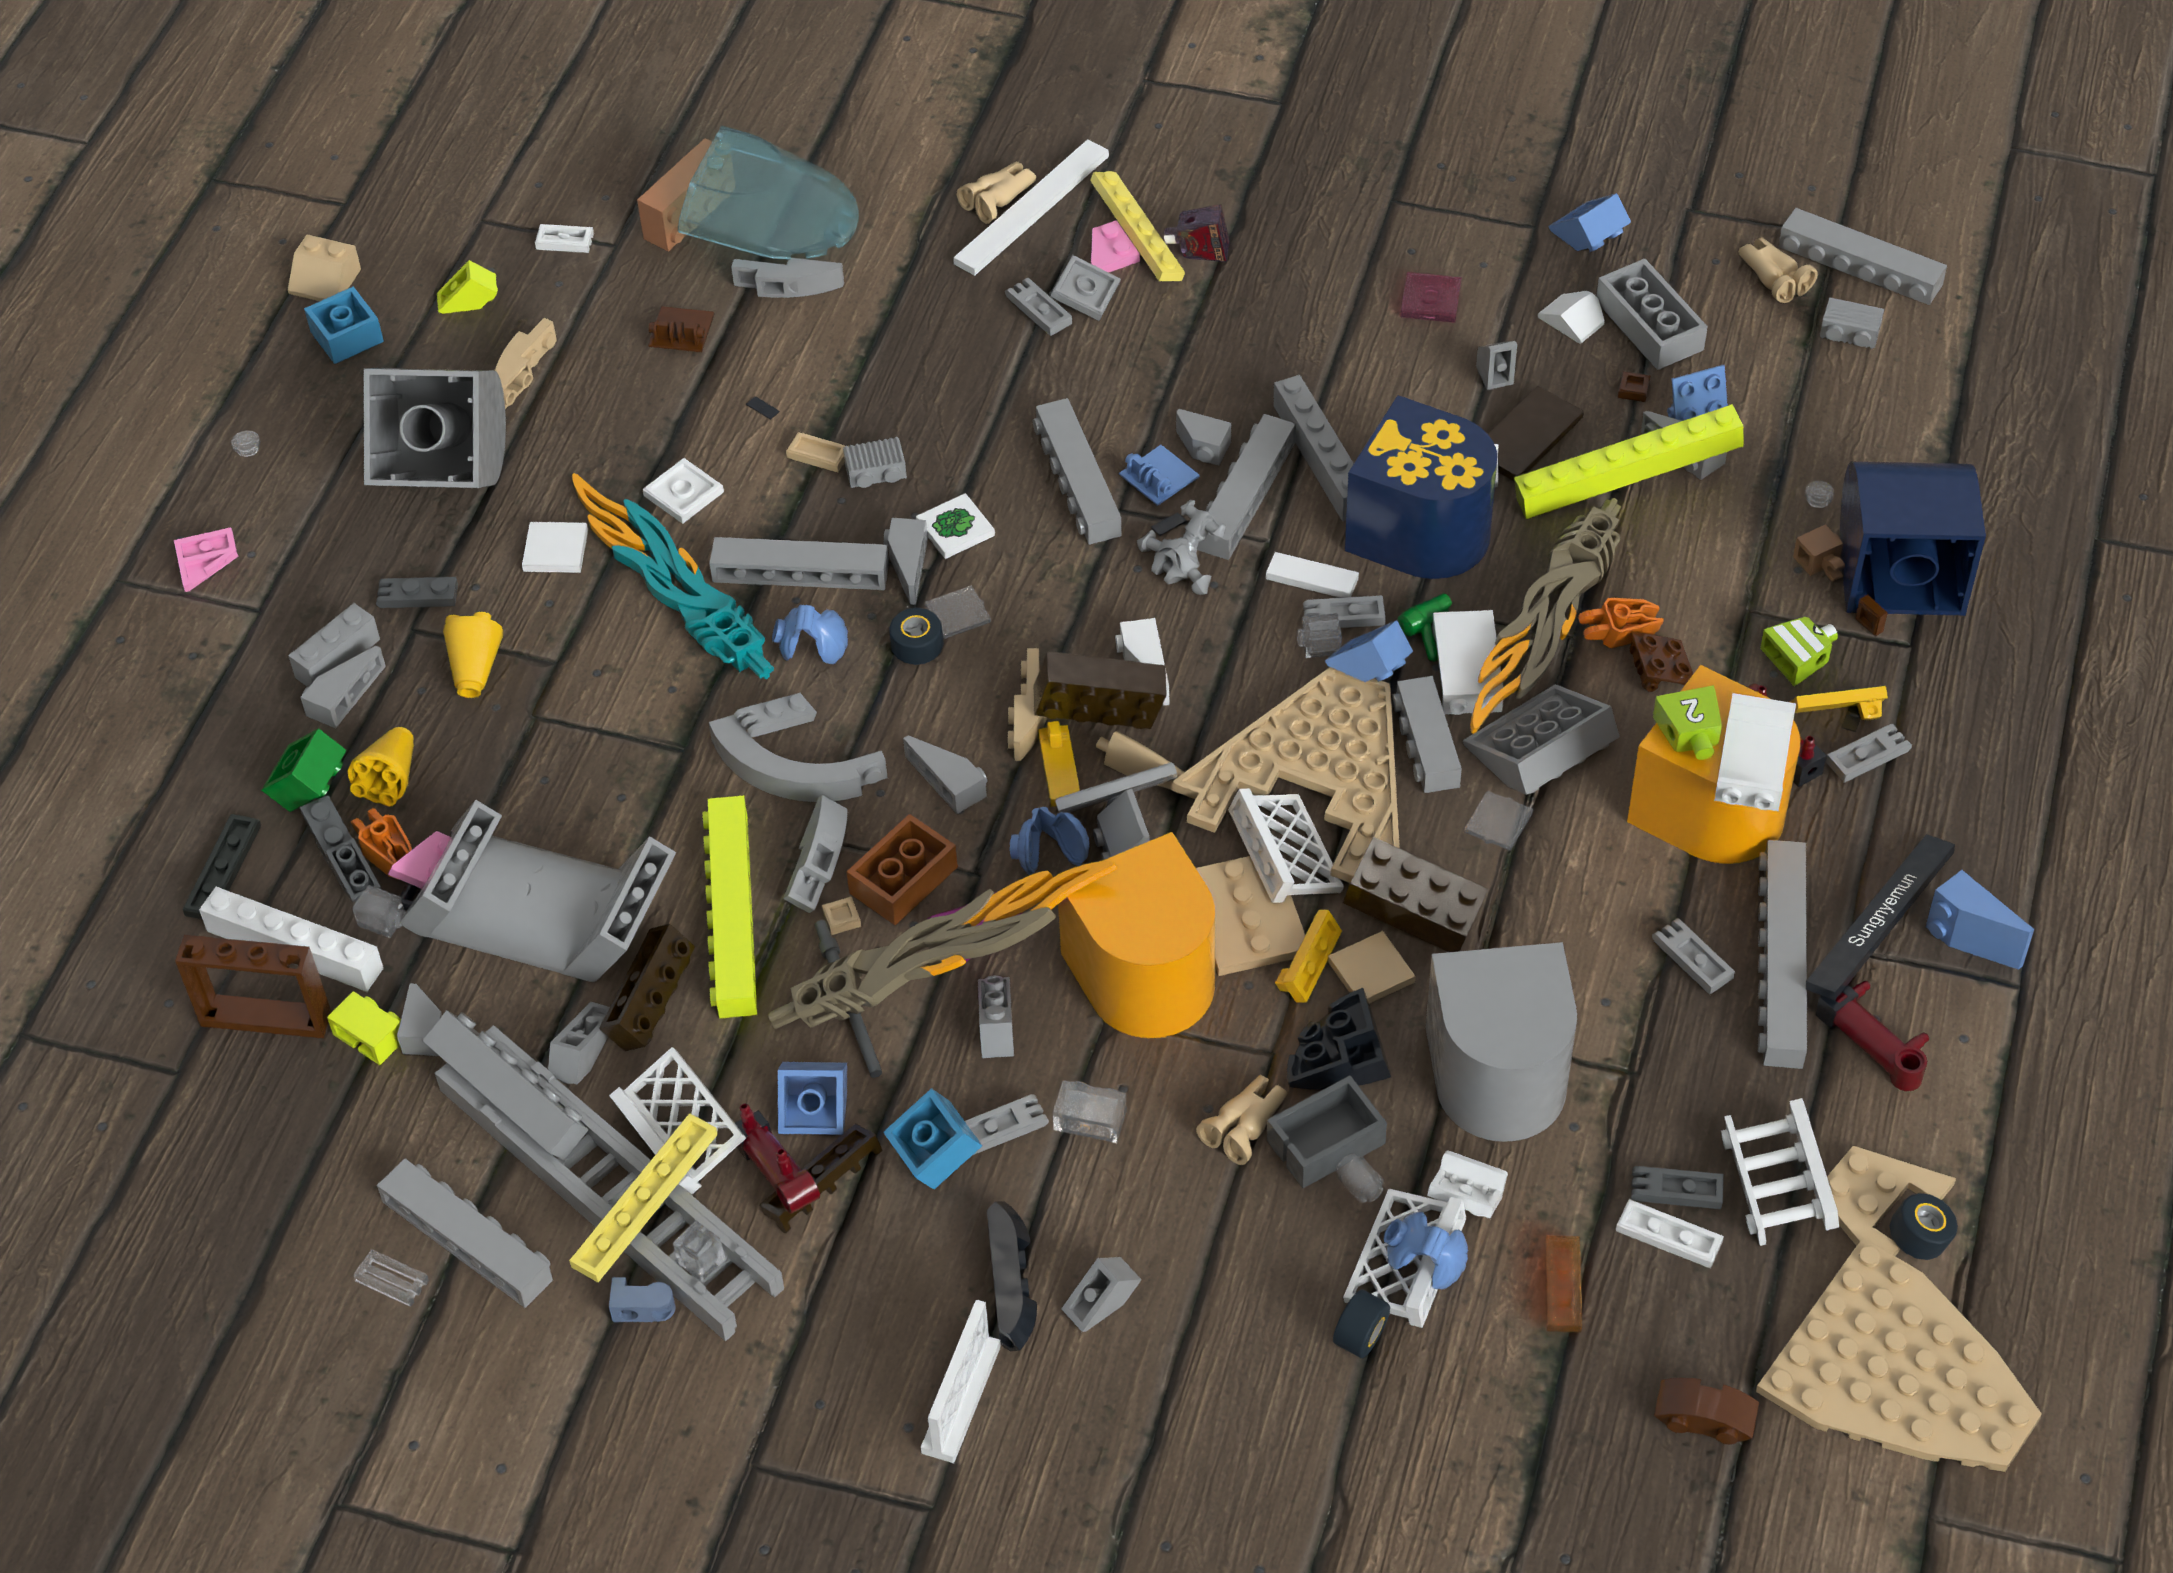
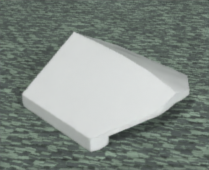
(1574, 315)

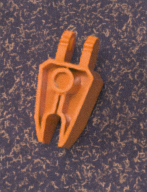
(1618, 619)
(382, 840)

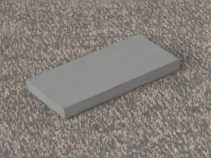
(1116, 787)

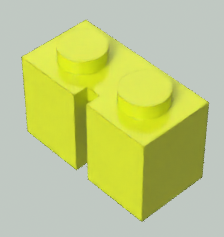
(363, 1021)

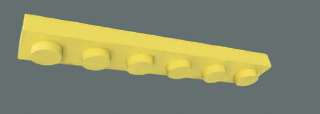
(1137, 226)
(643, 1198)

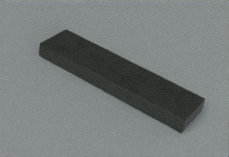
(223, 861)

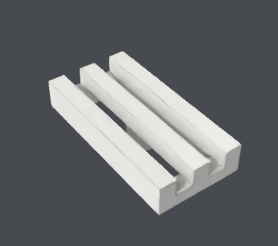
(564, 238)

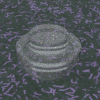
(246, 443)
(1819, 494)

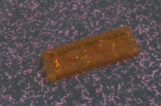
(1563, 1283)

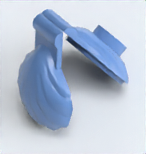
(826, 629)
(1062, 827)
(1415, 1238)

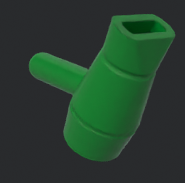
(1420, 618)

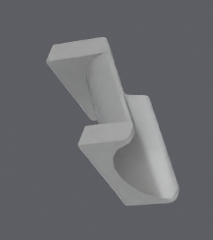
(534, 900)

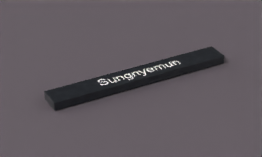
(1880, 917)

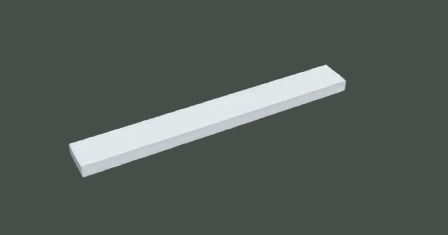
(1030, 207)

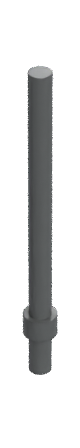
(830, 951)

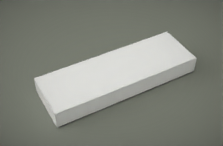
(1312, 575)
(1669, 1233)

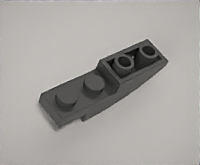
(338, 847)

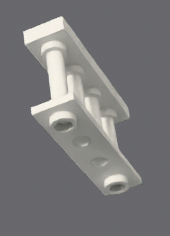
(1805, 1150)

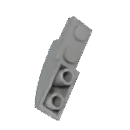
(795, 279)
(818, 855)

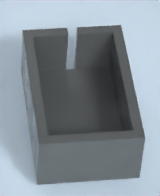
(1325, 1130)

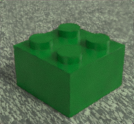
(304, 770)

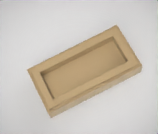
(816, 452)

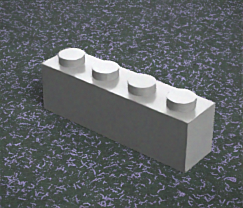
(1427, 734)

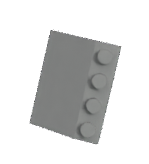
(1543, 738)

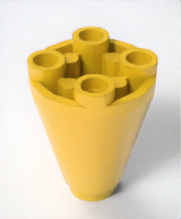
(471, 650)
(383, 768)

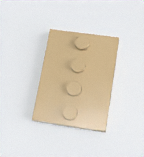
(1247, 923)

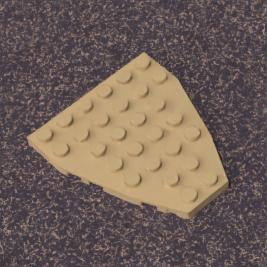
(1901, 1369)

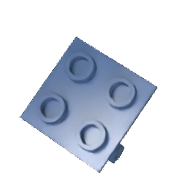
(1698, 393)
(1158, 474)

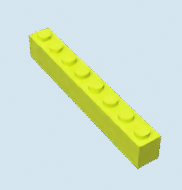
(1629, 461)
(731, 907)

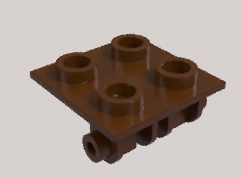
(680, 329)
(1659, 660)

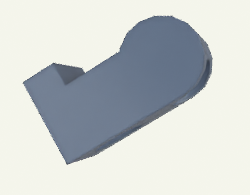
(640, 1303)

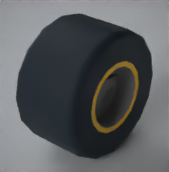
(916, 636)
(1923, 1226)
(1361, 1323)

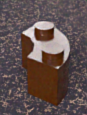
(1704, 1410)

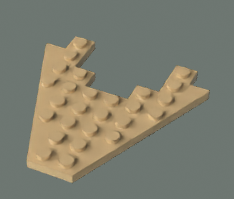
(1324, 738)

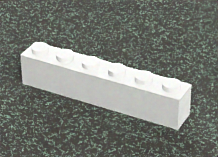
(333, 952)

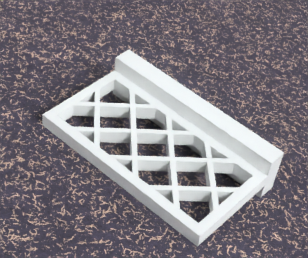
(1265, 847)
(653, 1131)
(1421, 1293)
(961, 1387)

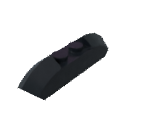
(1014, 1307)

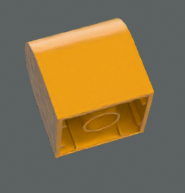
(1677, 791)
(1144, 941)

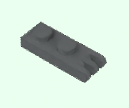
(417, 592)
(1677, 1187)

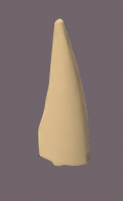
(1131, 756)

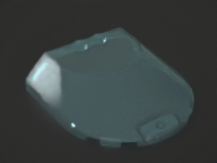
(766, 200)

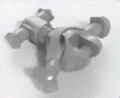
(1179, 555)

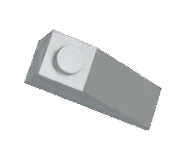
(907, 550)
(340, 688)
(947, 773)
(578, 1045)

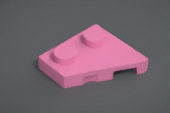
(1112, 248)
(204, 555)
(420, 862)

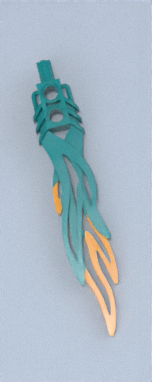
(707, 612)

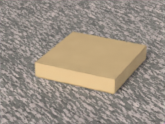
(1372, 966)

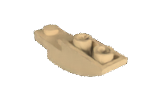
(521, 355)
(1022, 714)

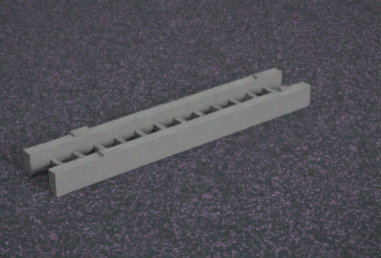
(578, 1193)

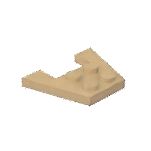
(1870, 1184)

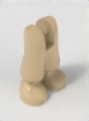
(995, 190)
(1778, 270)
(1249, 1117)

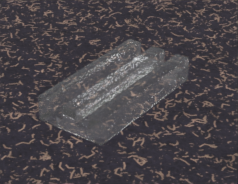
(404, 1297)

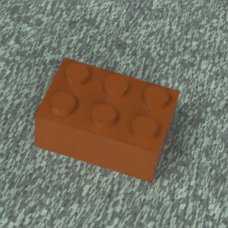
(902, 869)

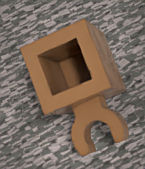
(1820, 551)

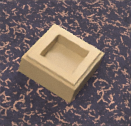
(841, 915)

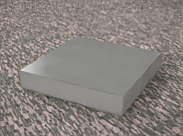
(1085, 287)

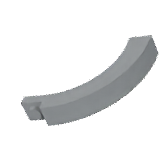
(789, 777)

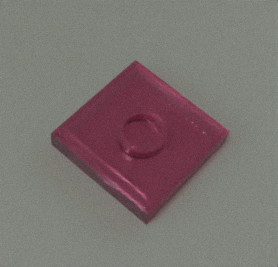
(1431, 297)

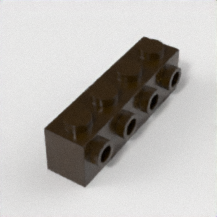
(647, 987)

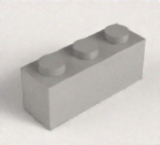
(334, 644)

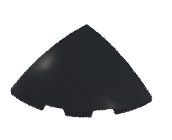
(1339, 1047)

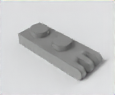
(1039, 306)
(1351, 610)
(775, 715)
(1868, 753)
(1694, 956)
(1007, 1122)

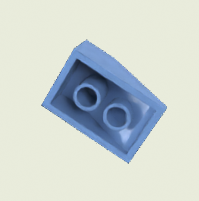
(1977, 922)

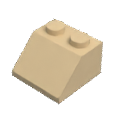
(322, 268)

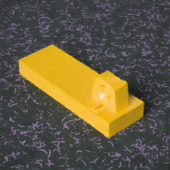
(1867, 700)
(1058, 761)
(1310, 957)

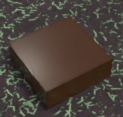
(1634, 386)
(1871, 615)

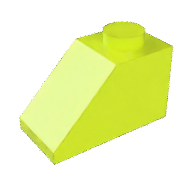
(467, 289)

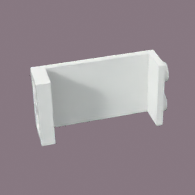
(1462, 647)
(1755, 752)

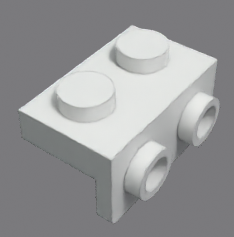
(1470, 1180)

